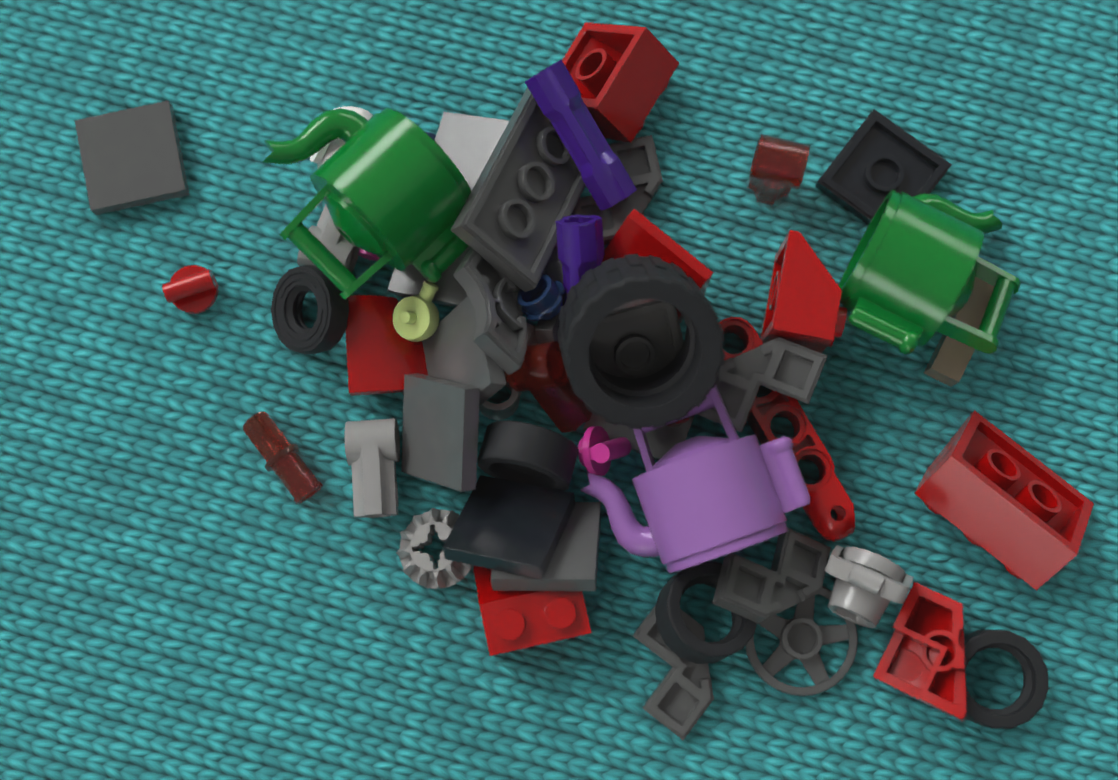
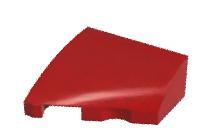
(375, 350)

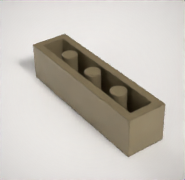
(951, 355)

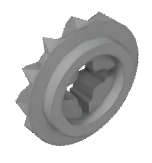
(421, 565)

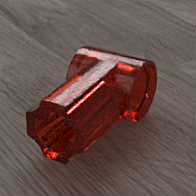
(777, 168)
(547, 380)

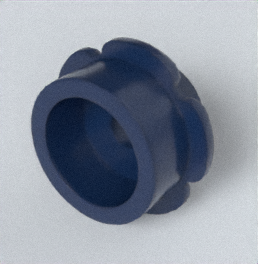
(543, 301)

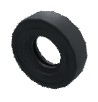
(288, 316)

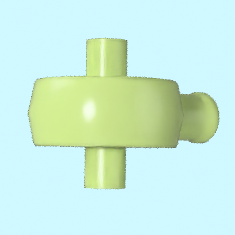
(416, 315)

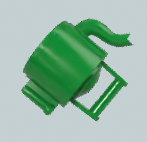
(384, 190)
(920, 271)

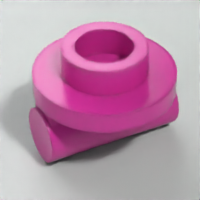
(598, 450)

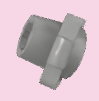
(864, 585)

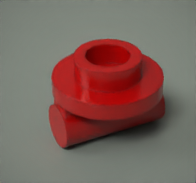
(192, 289)

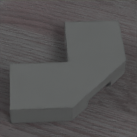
(644, 170)
(775, 365)
(764, 592)
(685, 688)

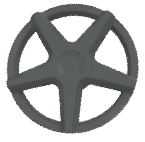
(802, 640)

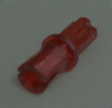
(281, 457)

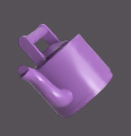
(705, 494)

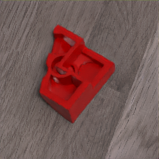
(928, 652)

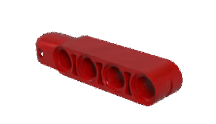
(827, 492)

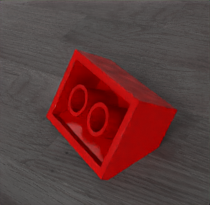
(1006, 501)

